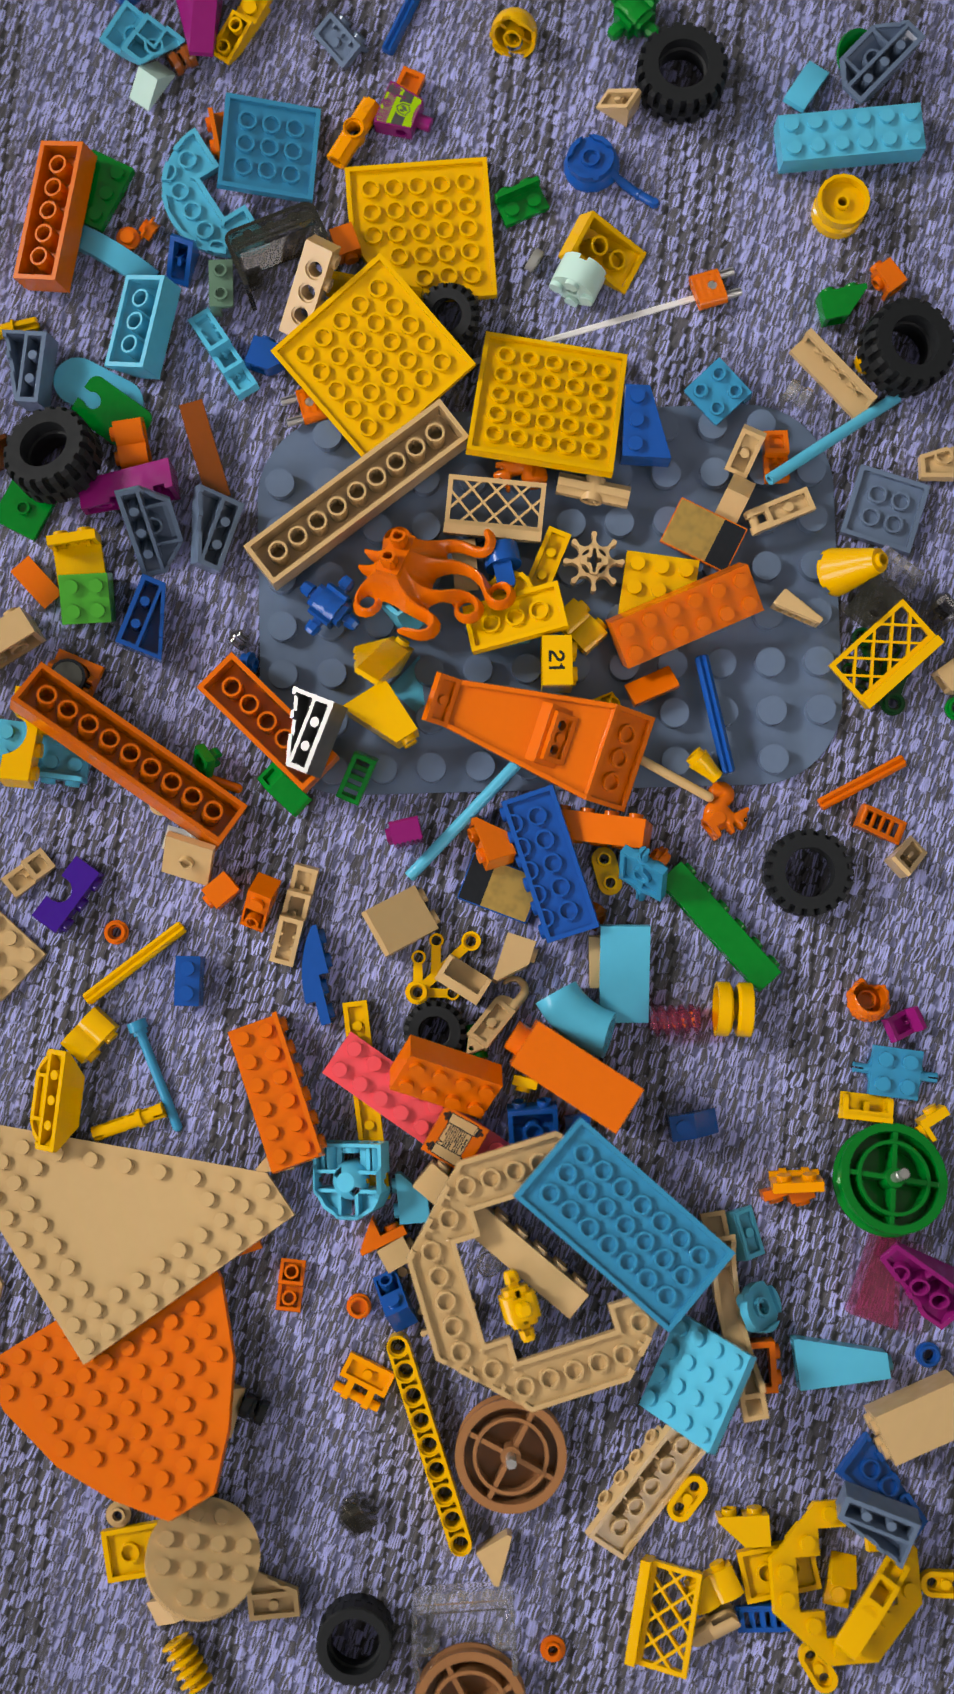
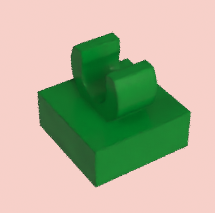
(205, 759)

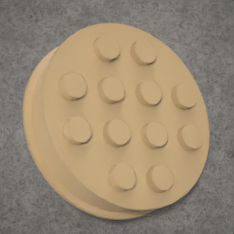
(203, 1561)

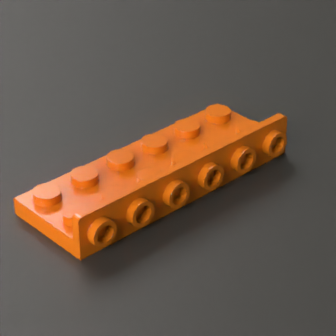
(277, 1093)

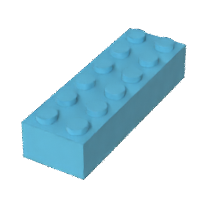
(849, 138)

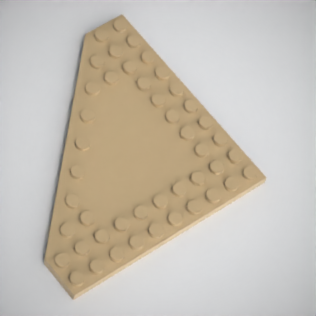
(124, 1228)

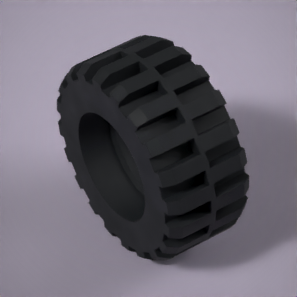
(685, 44)
(928, 332)
(36, 439)

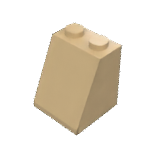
(401, 920)

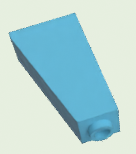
(835, 1363)

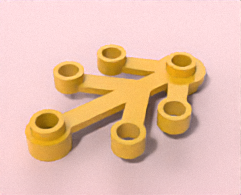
(435, 967)

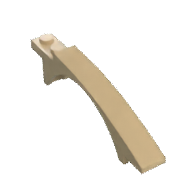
(725, 1291)

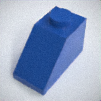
(692, 1124)

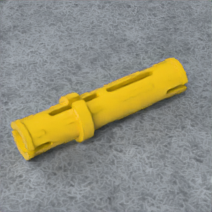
(136, 1119)

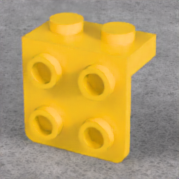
(77, 551)

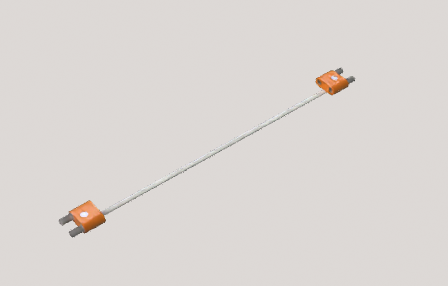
(706, 289)

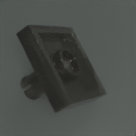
(873, 602)

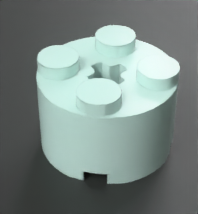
(578, 279)

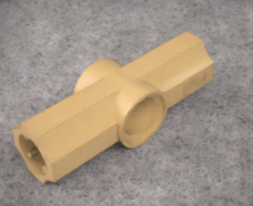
(593, 490)

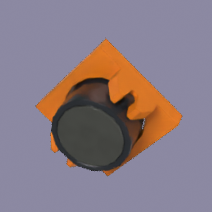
(74, 670)

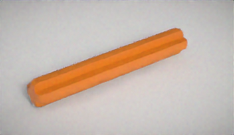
(861, 782)

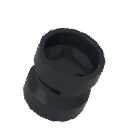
(249, 1406)

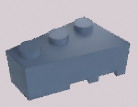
(32, 367)
(212, 527)

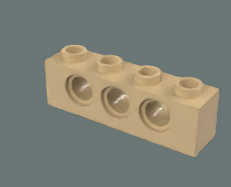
(327, 255)

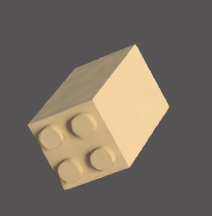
(913, 1418)

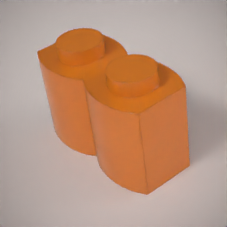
(131, 442)

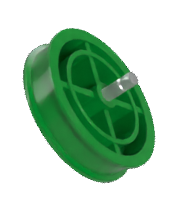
(887, 1182)

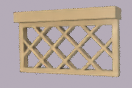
(476, 529)

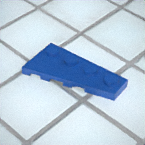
(868, 1469)

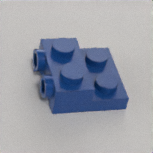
(531, 1118)

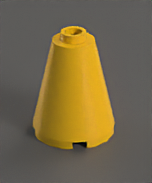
(849, 567)

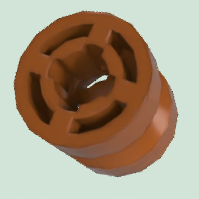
(176, 61)

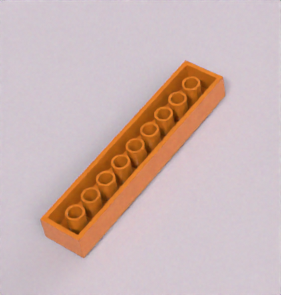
(127, 755)

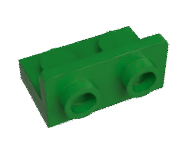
(521, 201)

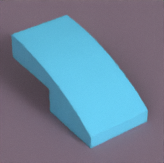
(805, 87)

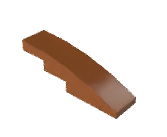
(204, 446)

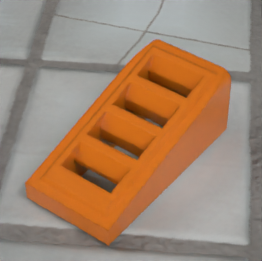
(861, 817)

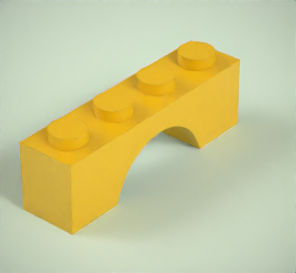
(21, 765)

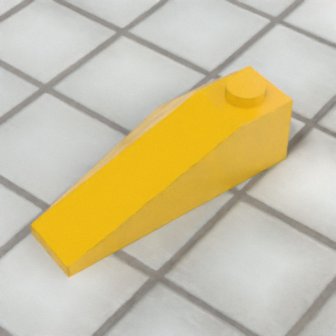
(381, 658)

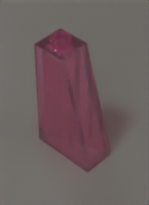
(874, 1289)

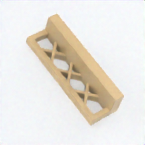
(833, 374)

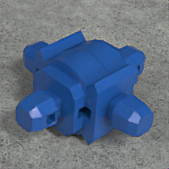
(329, 605)

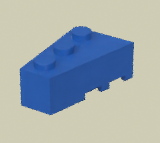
(145, 620)

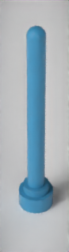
(139, 1030)

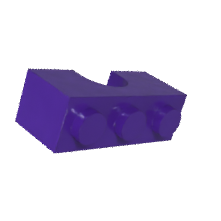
(83, 879)

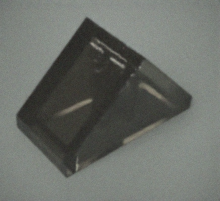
(938, 614)

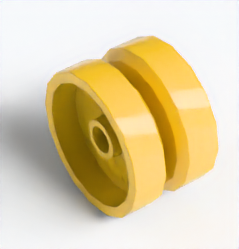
(840, 206)
(733, 1009)

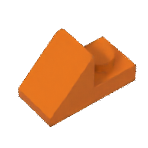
(375, 1238)

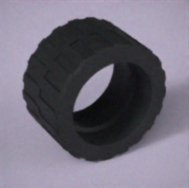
(350, 1670)

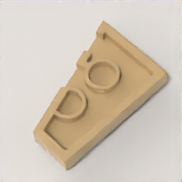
(937, 465)

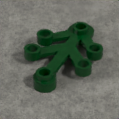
(895, 693)

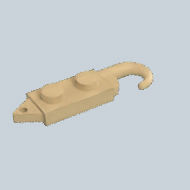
(496, 1017)

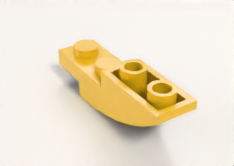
(240, 29)
(871, 1608)

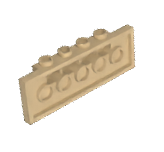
(642, 1489)

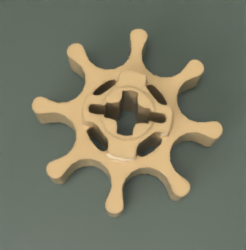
(602, 558)

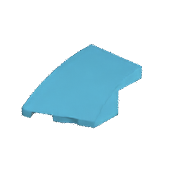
(138, 35)

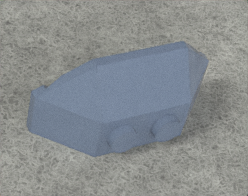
(877, 58)
(151, 527)

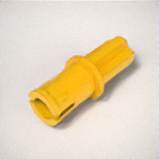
(28, 324)

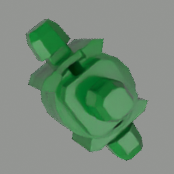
(633, 19)

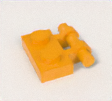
(796, 1181)
(367, 1375)

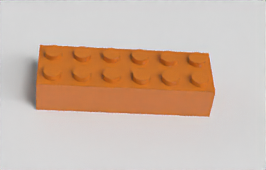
(55, 216)
(684, 615)
(257, 714)

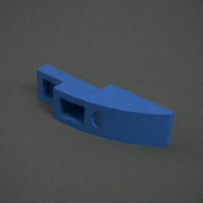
(314, 964)

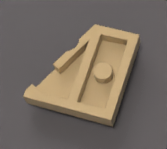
(272, 1599)

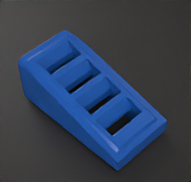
(761, 1607)

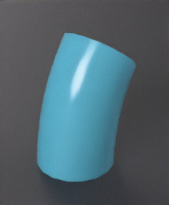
(579, 1019)

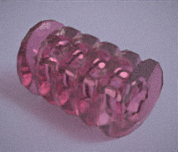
(675, 1019)

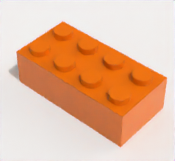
(445, 1076)

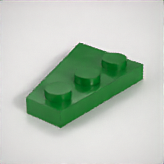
(107, 189)

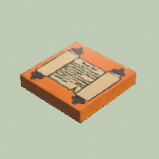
(454, 1137)

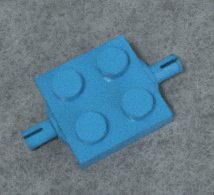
(643, 873)
(894, 1072)

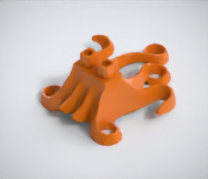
(406, 574)

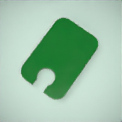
(113, 407)

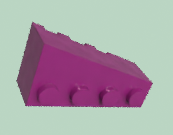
(155, 475)

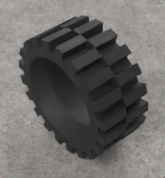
(776, 879)

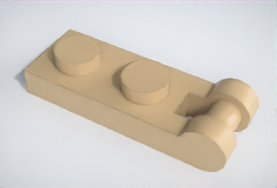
(780, 511)

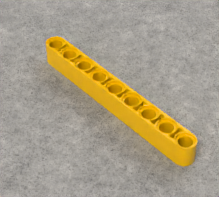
(433, 1454)

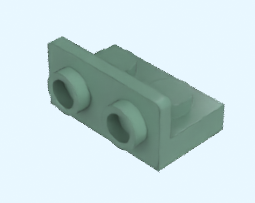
(220, 286)

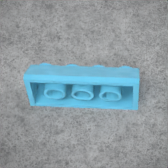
(143, 326)

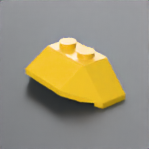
(56, 1100)

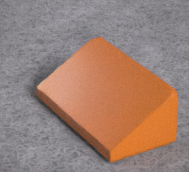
(651, 686)

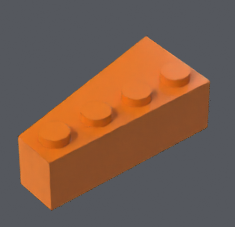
(607, 828)

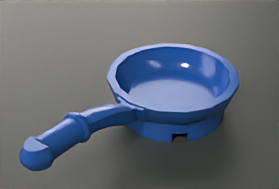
(594, 165)

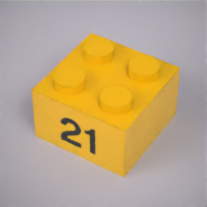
(557, 660)

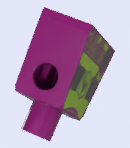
(401, 113)

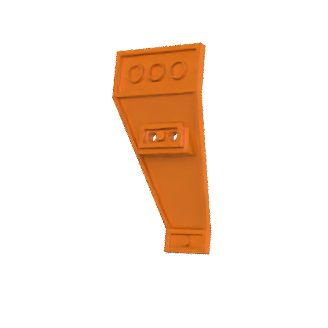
(592, 751)

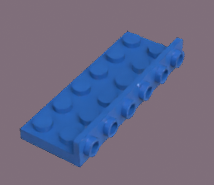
(549, 864)

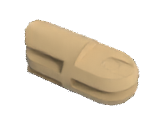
(715, 1625)

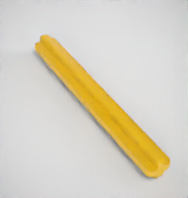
(134, 963)

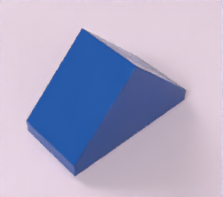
(181, 259)

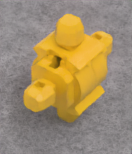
(519, 1305)

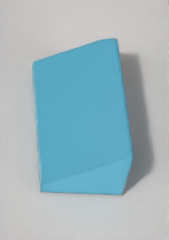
(744, 1226)

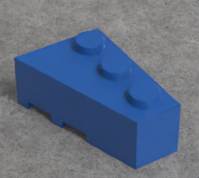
(642, 432)

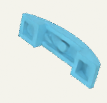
(113, 254)

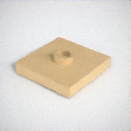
(188, 858)

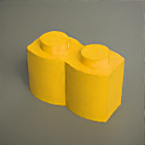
(583, 627)
(90, 1035)
(718, 1586)

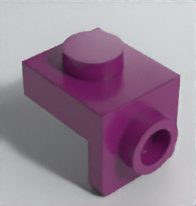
(904, 1023)

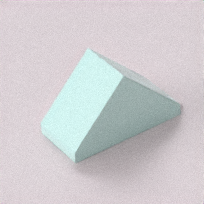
(150, 83)

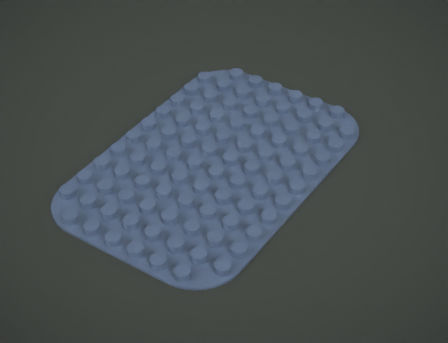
(767, 669)

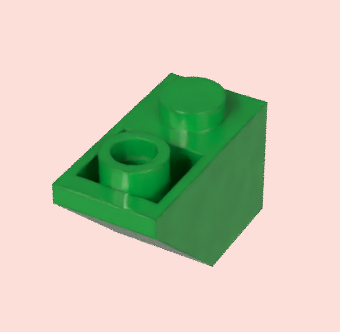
(837, 304)

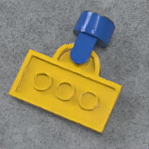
(533, 614)

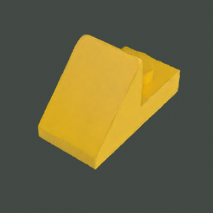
(840, 1579)

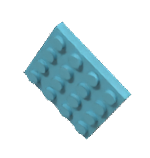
(697, 1383)

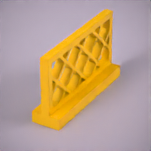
(897, 672)
(641, 1616)

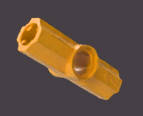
(347, 144)

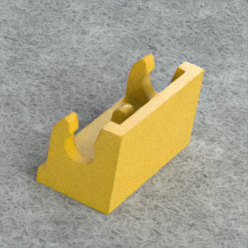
(865, 1107)

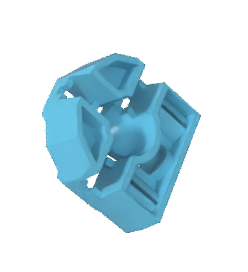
(354, 1172)

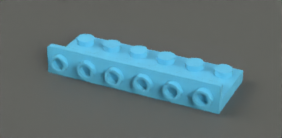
(57, 761)

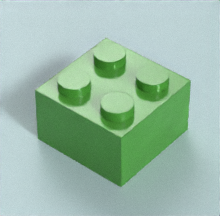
(87, 598)

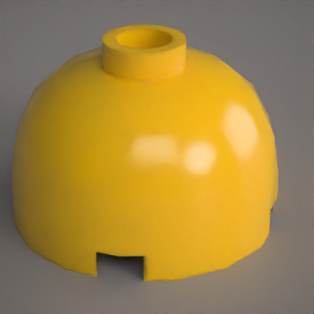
(511, 28)

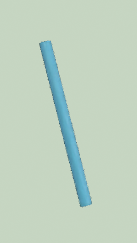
(831, 439)
(462, 820)

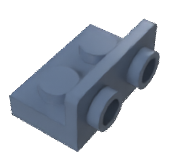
(339, 39)

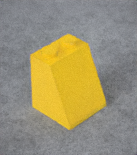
(383, 715)

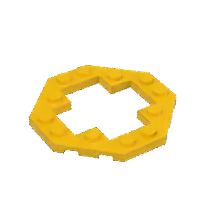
(810, 1625)

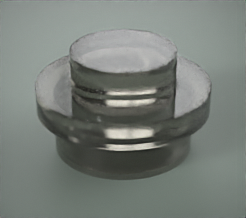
(239, 639)

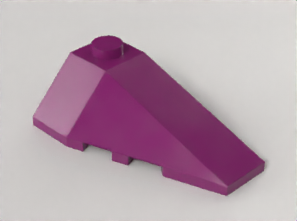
(200, 25)
(924, 1280)

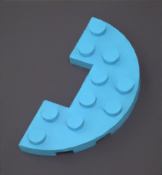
(190, 203)

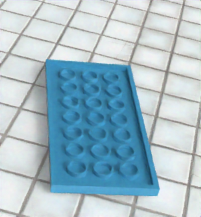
(624, 1224)

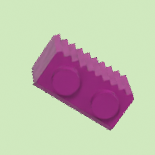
(404, 832)

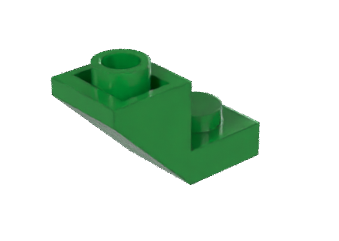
(284, 790)

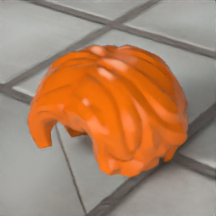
(867, 1001)

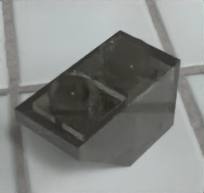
(357, 1514)

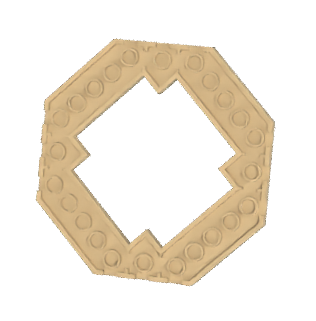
(450, 1314)

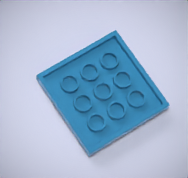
(268, 148)

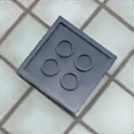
(884, 509)

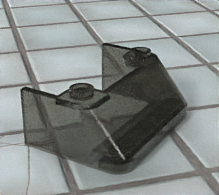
(271, 242)

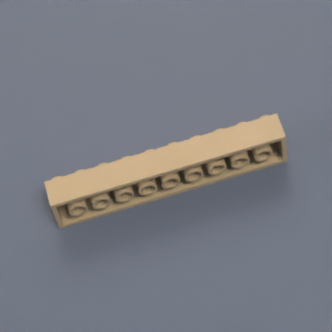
(357, 494)

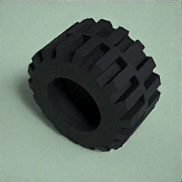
(467, 303)
(437, 1009)

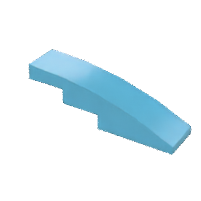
(223, 354)

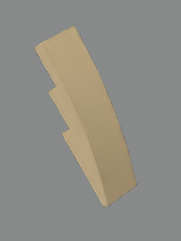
(294, 914)

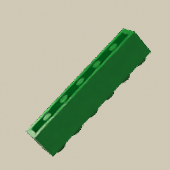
(720, 928)

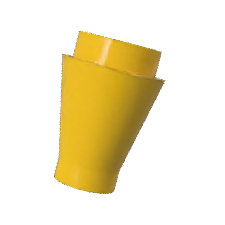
(703, 764)

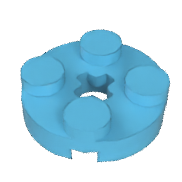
(757, 1319)

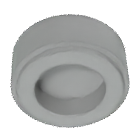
(534, 260)

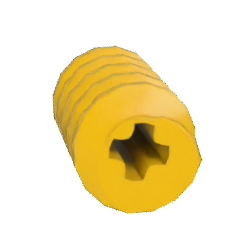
(188, 1663)

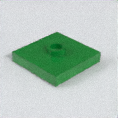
(23, 513)

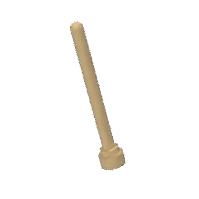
(676, 779)

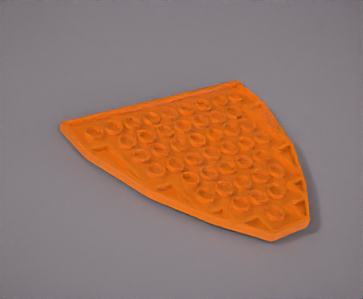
(143, 1415)

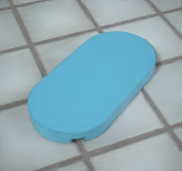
(75, 373)

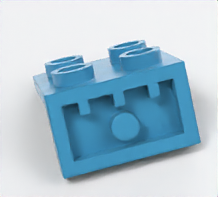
(718, 391)

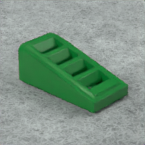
(349, 774)

